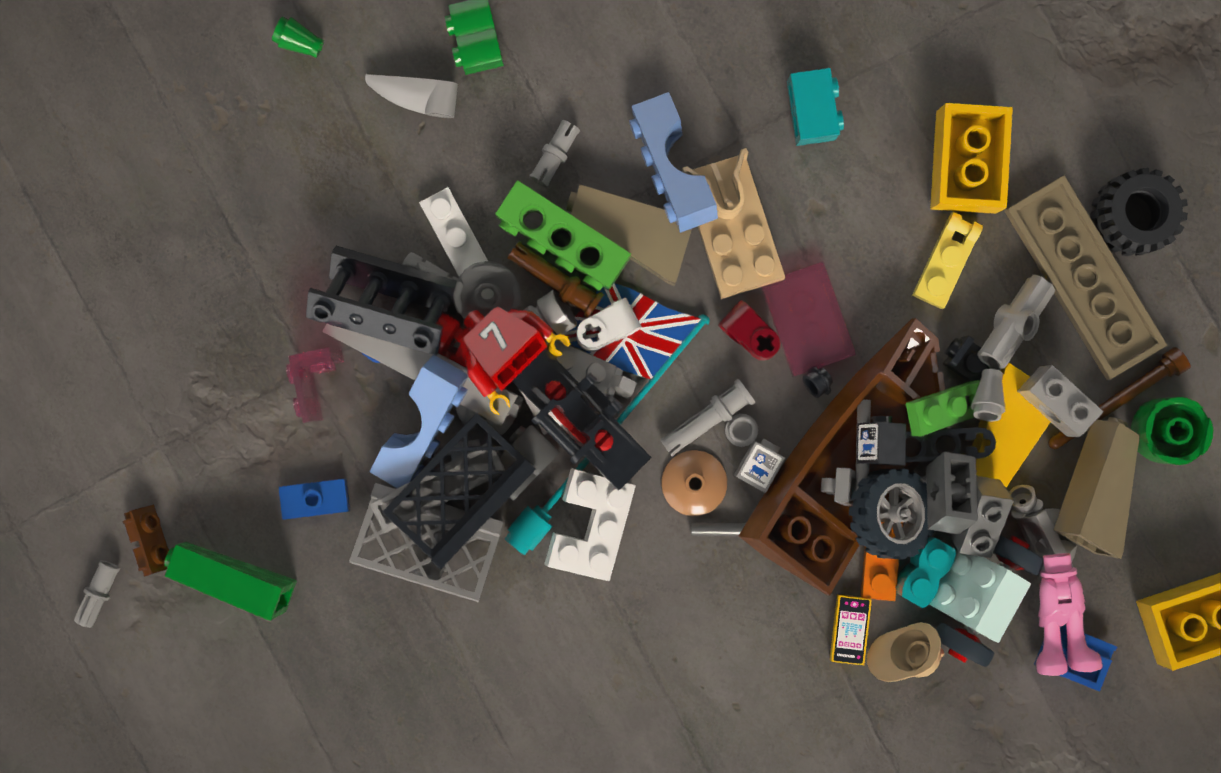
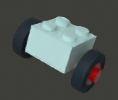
(983, 597)

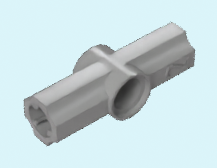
(1016, 322)

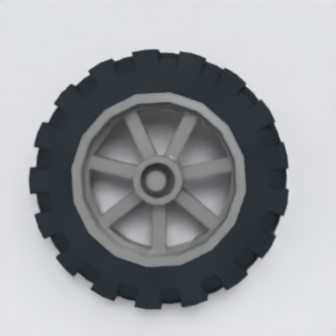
(872, 508)

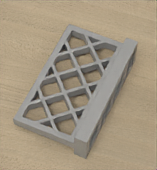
(489, 532)

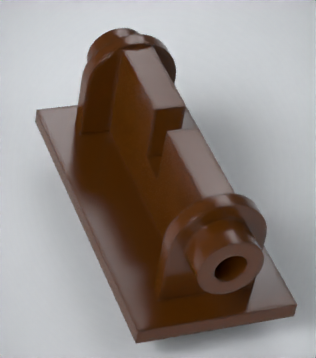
(145, 527)

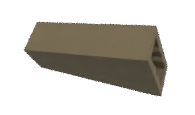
(634, 227)
(1101, 489)

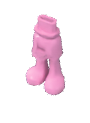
(1063, 604)

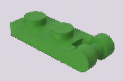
(941, 409)

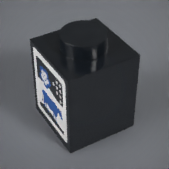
(881, 442)

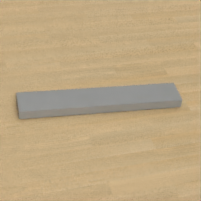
(410, 362)

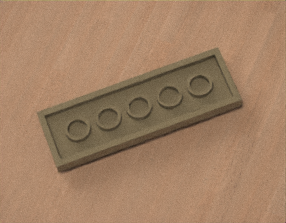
(1085, 278)

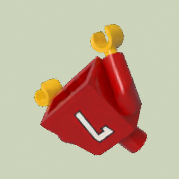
(504, 346)

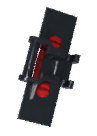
(586, 416)

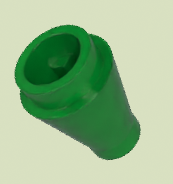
(295, 37)

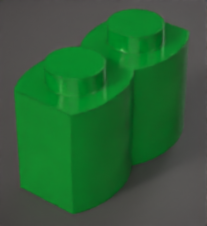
(475, 36)

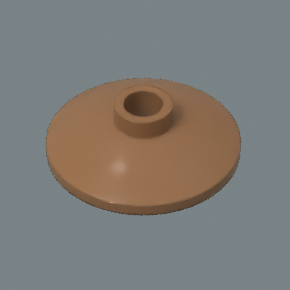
(677, 477)

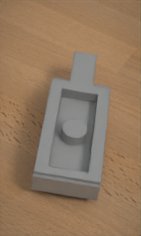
(608, 375)

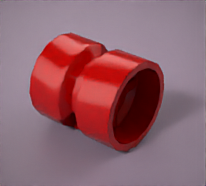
(451, 332)

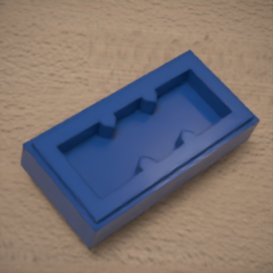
(314, 499)

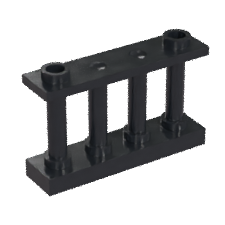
(390, 279)

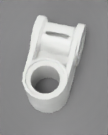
(613, 324)

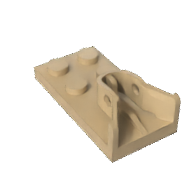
(740, 238)

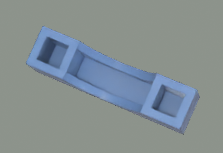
(687, 195)
(435, 393)

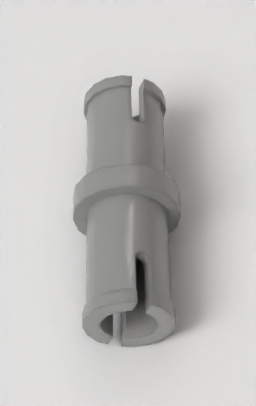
(554, 153)

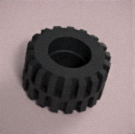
(1162, 200)

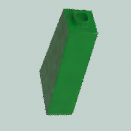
(230, 580)

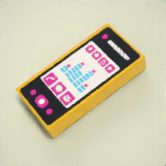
(850, 629)

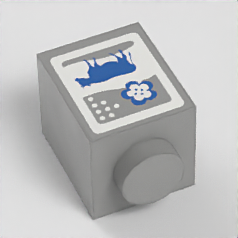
(760, 465)

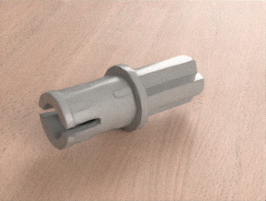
(96, 594)

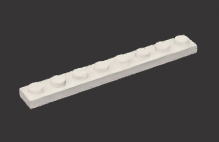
(460, 245)

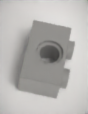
(1060, 401)

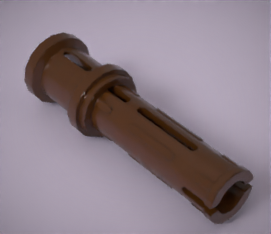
(568, 287)

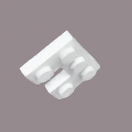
(599, 549)

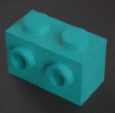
(814, 106)

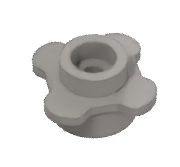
(1024, 493)

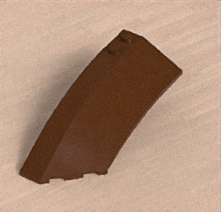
(796, 520)

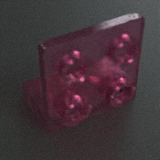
(301, 372)

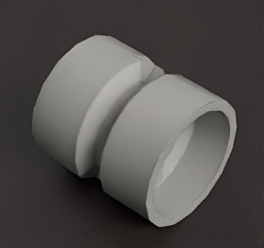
(554, 313)

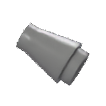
(989, 397)

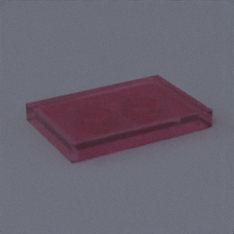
(808, 319)

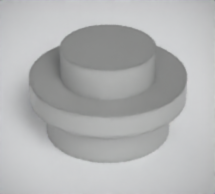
(741, 430)

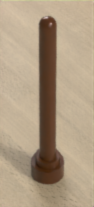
(1172, 363)

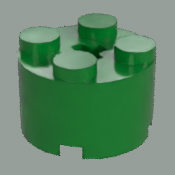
(1190, 428)

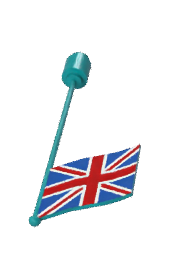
(644, 354)

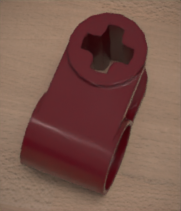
(745, 326)

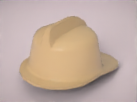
(905, 653)

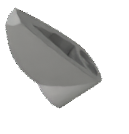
(417, 94)

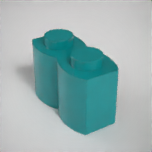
(921, 577)

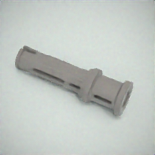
(720, 409)

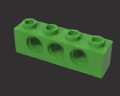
(523, 201)

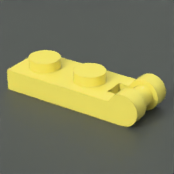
(947, 261)

